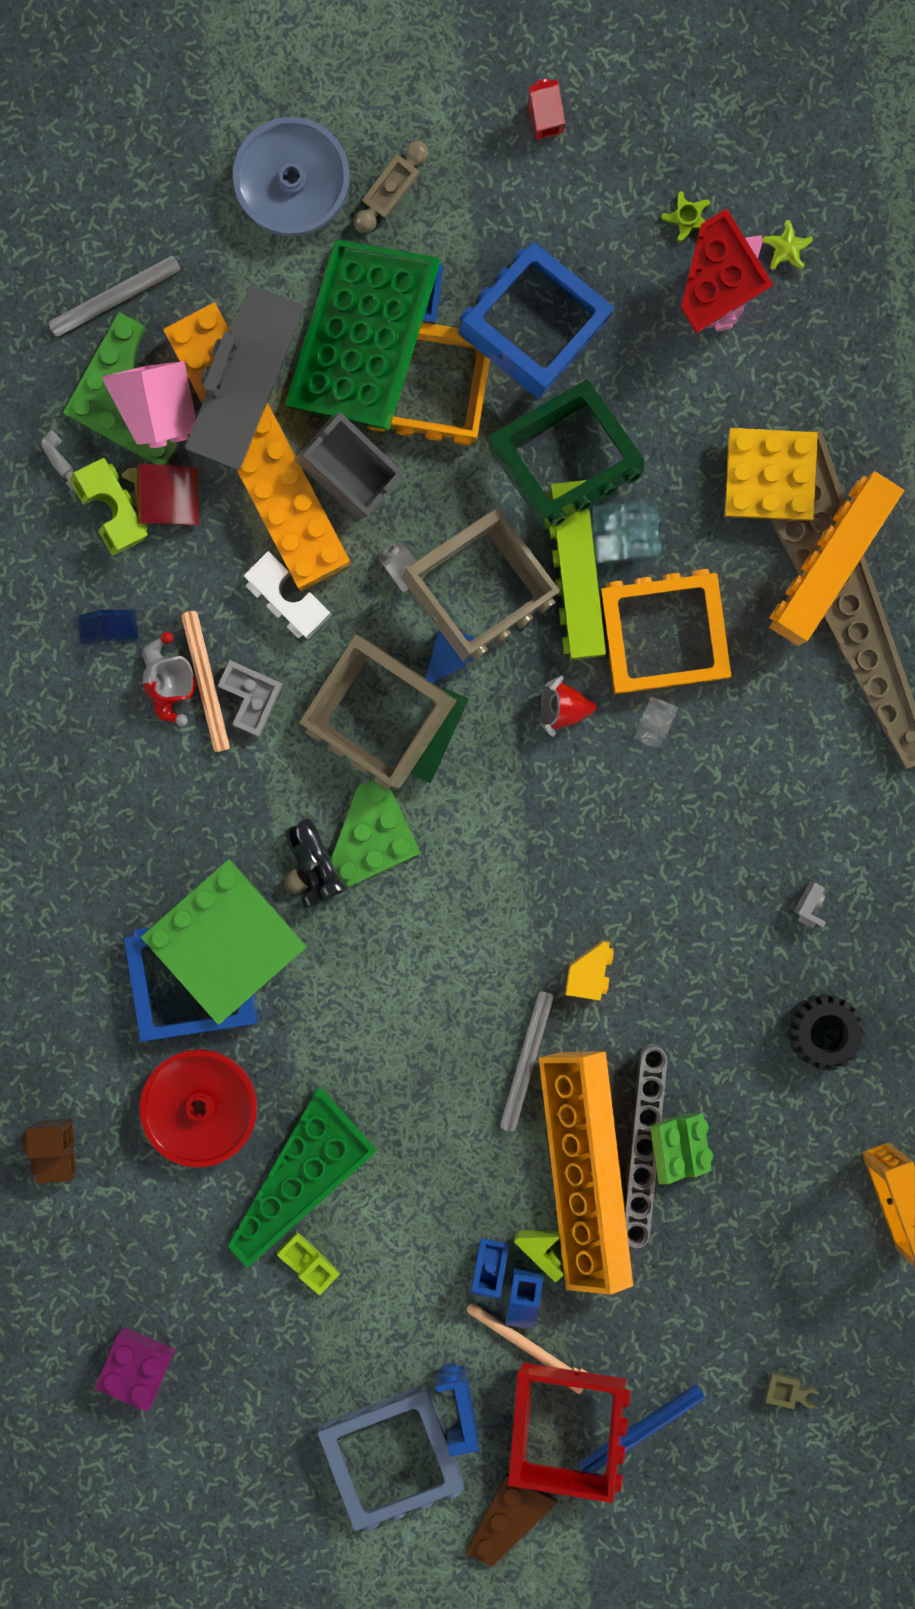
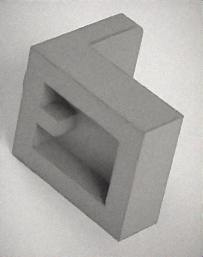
(809, 901)

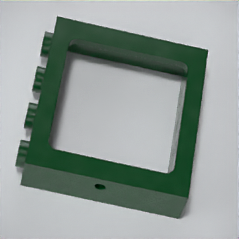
(579, 499)

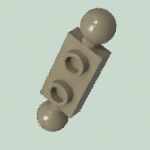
(390, 187)

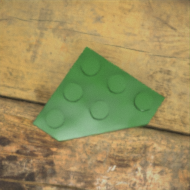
(372, 835)

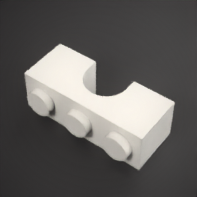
(267, 579)

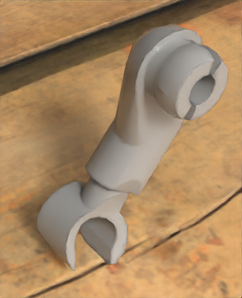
(48, 444)

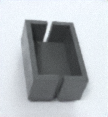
(348, 466)

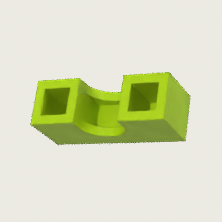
(100, 483)

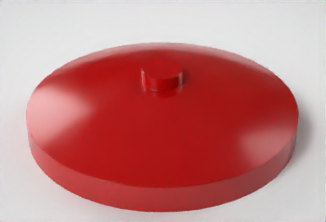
(198, 1108)

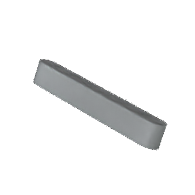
(642, 1131)

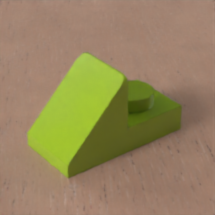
(535, 1245)

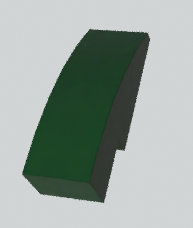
(434, 752)

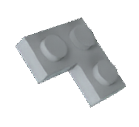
(258, 694)

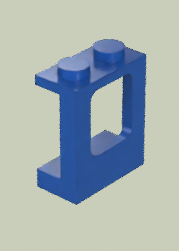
(460, 1438)

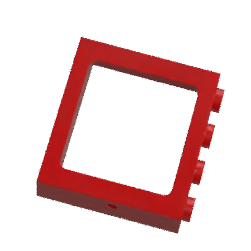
(561, 1480)

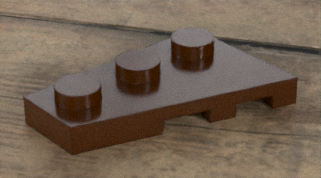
(507, 1521)

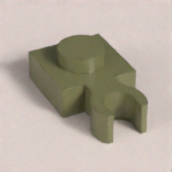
(786, 1390)

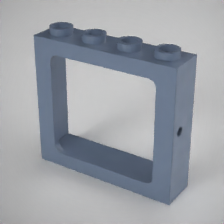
(419, 1399)

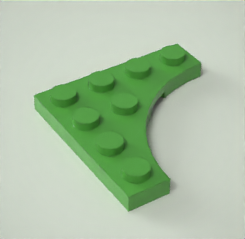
(92, 402)

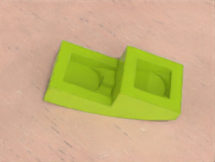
(307, 1262)

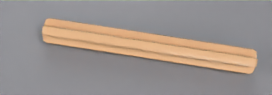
(205, 681)

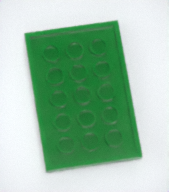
(362, 333)

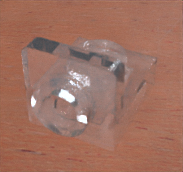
(655, 722)

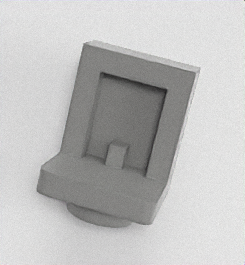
(395, 560)

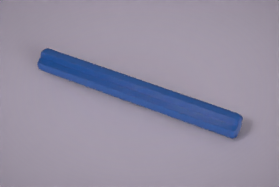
(646, 1427)

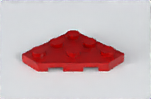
(721, 273)

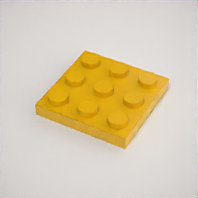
(771, 474)

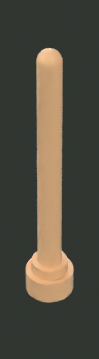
(519, 1340)

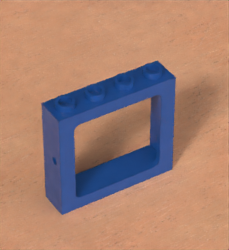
(506, 354)
(147, 1030)

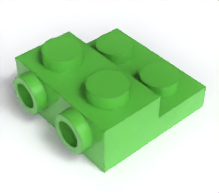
(681, 1147)

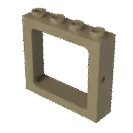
(517, 555)
(334, 689)

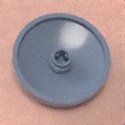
(291, 176)

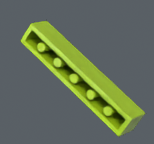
(577, 581)

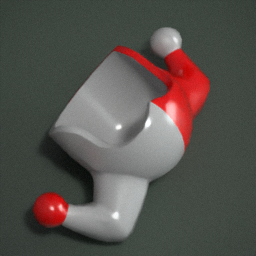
(167, 679)

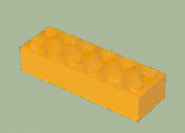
(837, 557)

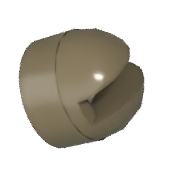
(295, 882)

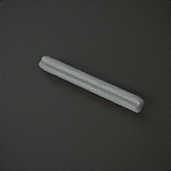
(114, 296)
(526, 1061)

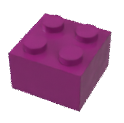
(135, 1369)

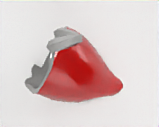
(563, 706)

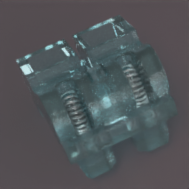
(628, 531)

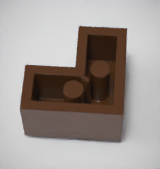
(51, 1150)

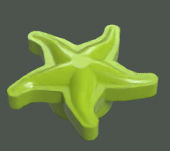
(686, 216)
(787, 247)

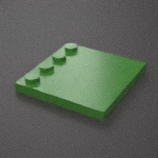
(224, 941)

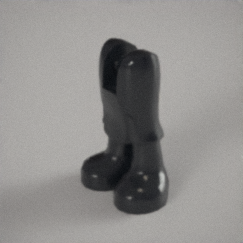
(315, 863)

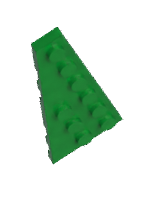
(311, 1166)

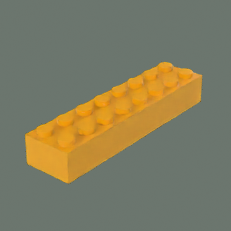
(586, 1172)

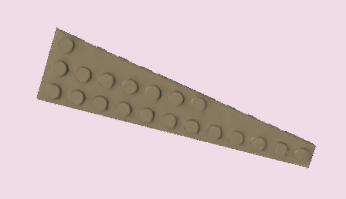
(857, 617)

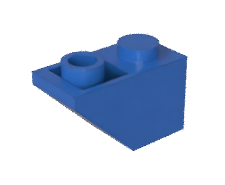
(524, 1297)

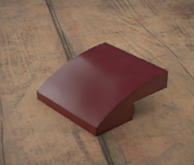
(167, 495)

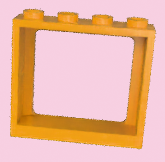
(433, 431)
(671, 582)
(895, 1178)

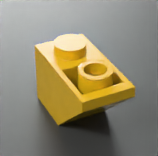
(587, 972)

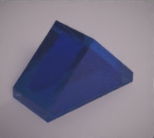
(107, 626)

